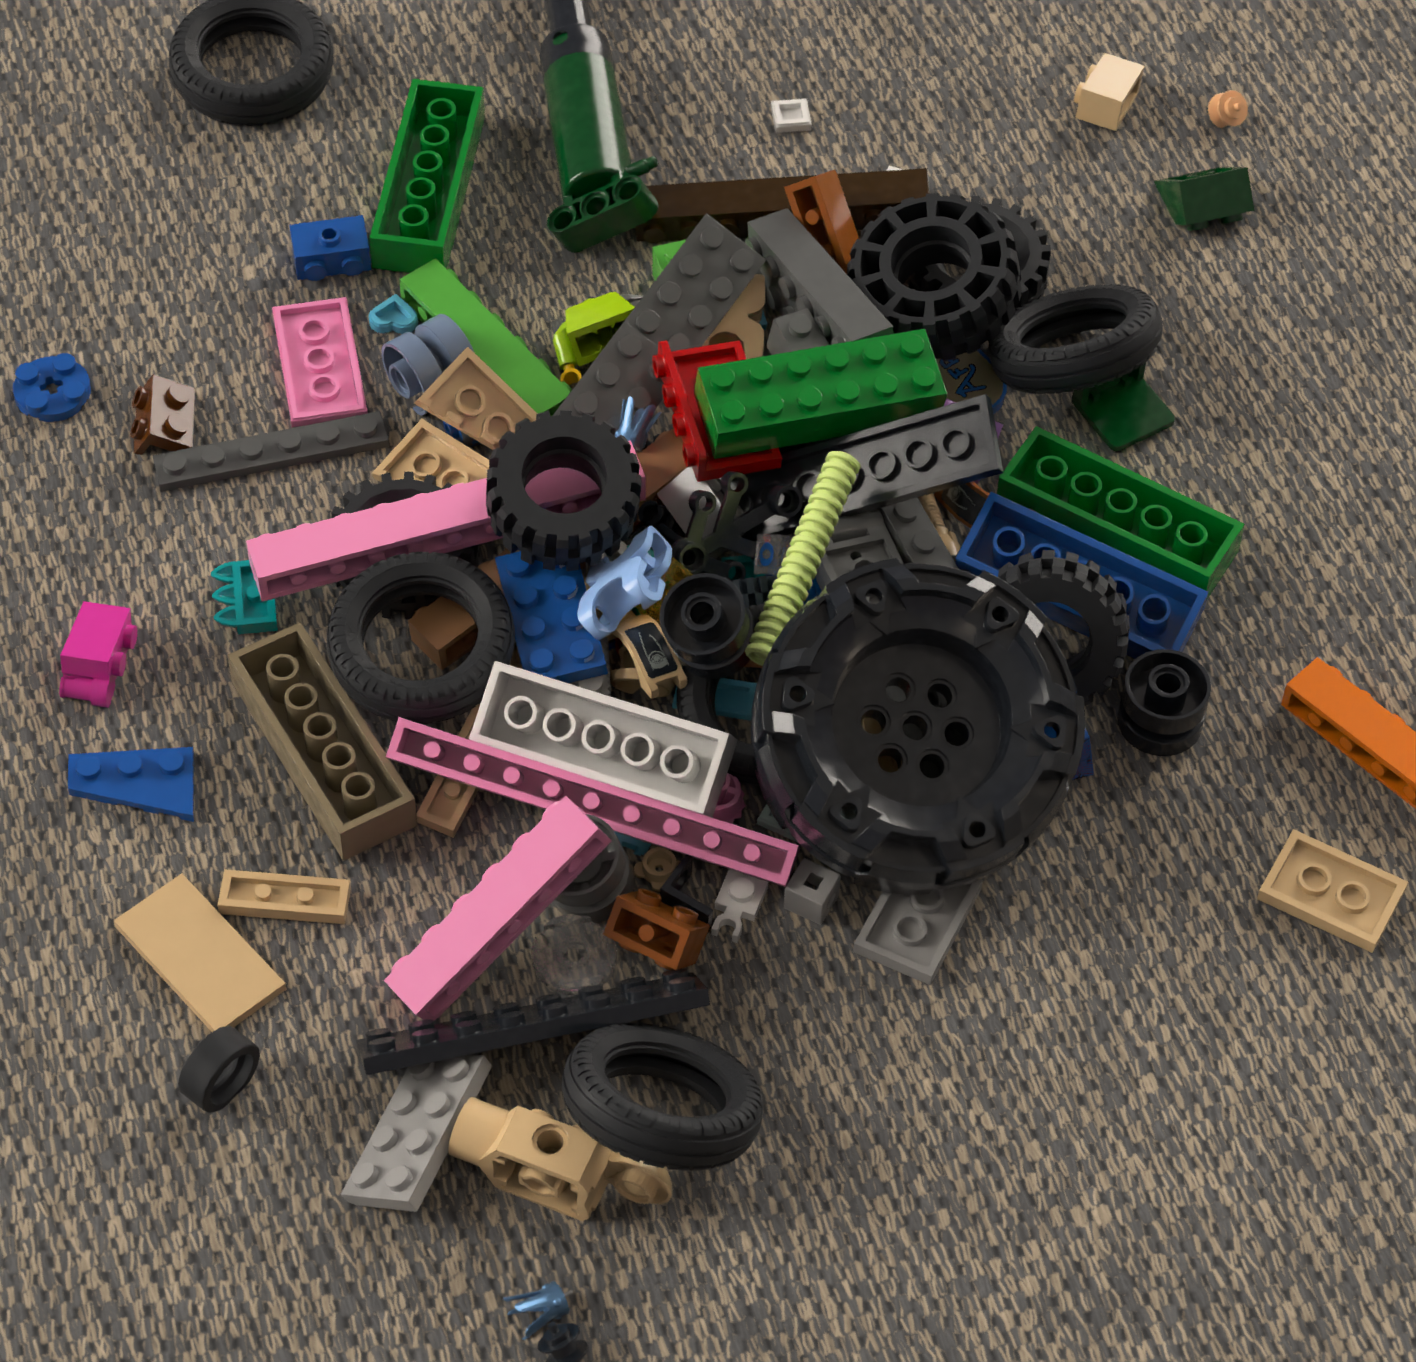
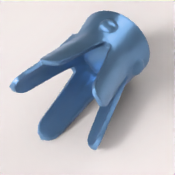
(638, 427)
(548, 1299)

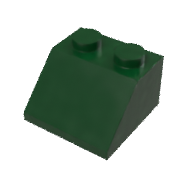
(1207, 196)

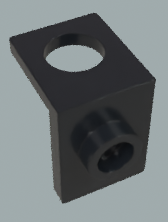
(674, 897)

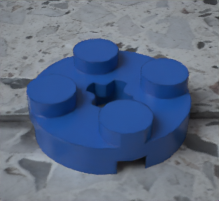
(57, 370)

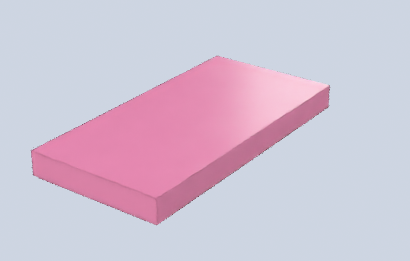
(319, 361)

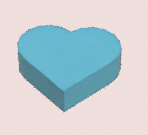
(393, 315)

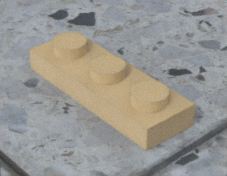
(284, 896)

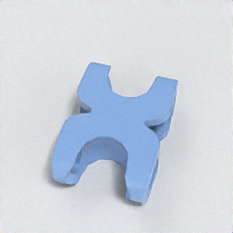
(625, 583)

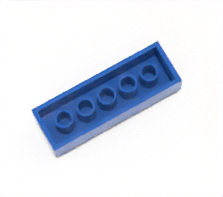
(1158, 604)

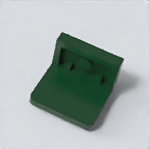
(1124, 410)

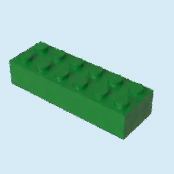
(427, 176)
(817, 392)
(1121, 509)

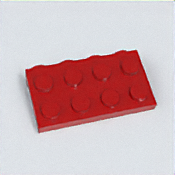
(679, 376)

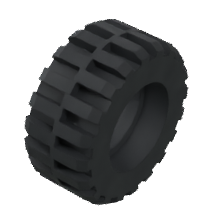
(570, 444)
(1093, 598)

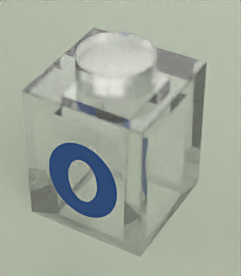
(770, 553)

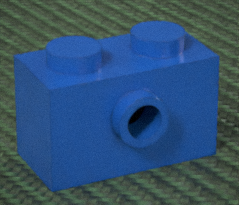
(343, 253)

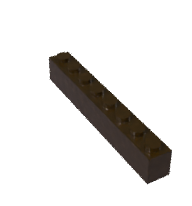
(741, 201)

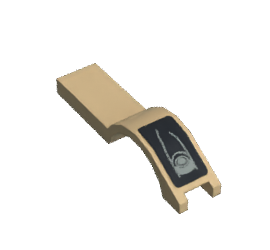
(649, 650)

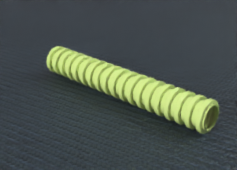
(805, 551)

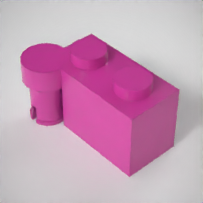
(96, 652)

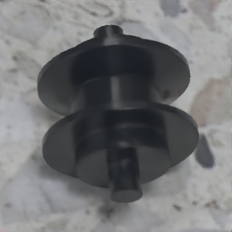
(562, 1343)

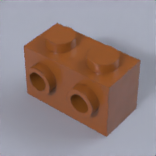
(656, 929)

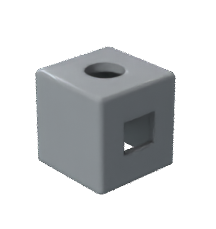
(809, 902)

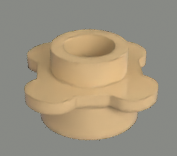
(656, 858)

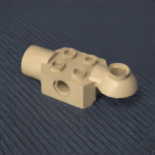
(550, 1160)

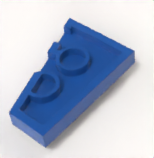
(137, 778)

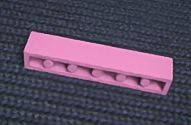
(497, 910)

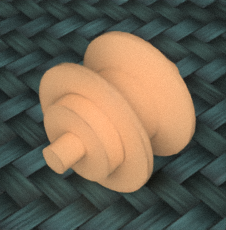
(1227, 109)

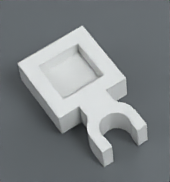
(738, 899)

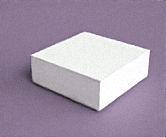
(791, 115)

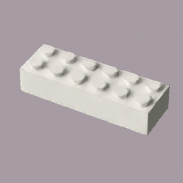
(604, 738)

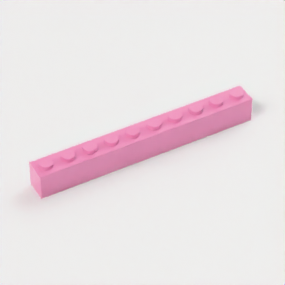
(424, 523)
(621, 809)

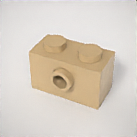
(1108, 91)

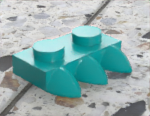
(245, 605)

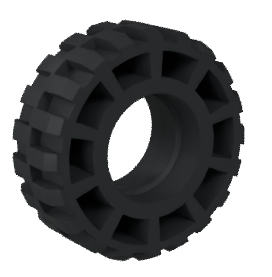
(937, 232)

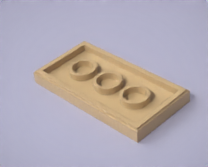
(199, 954)

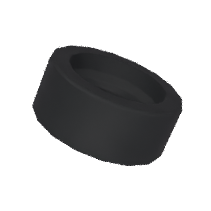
(219, 1069)

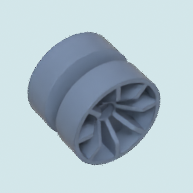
(421, 357)

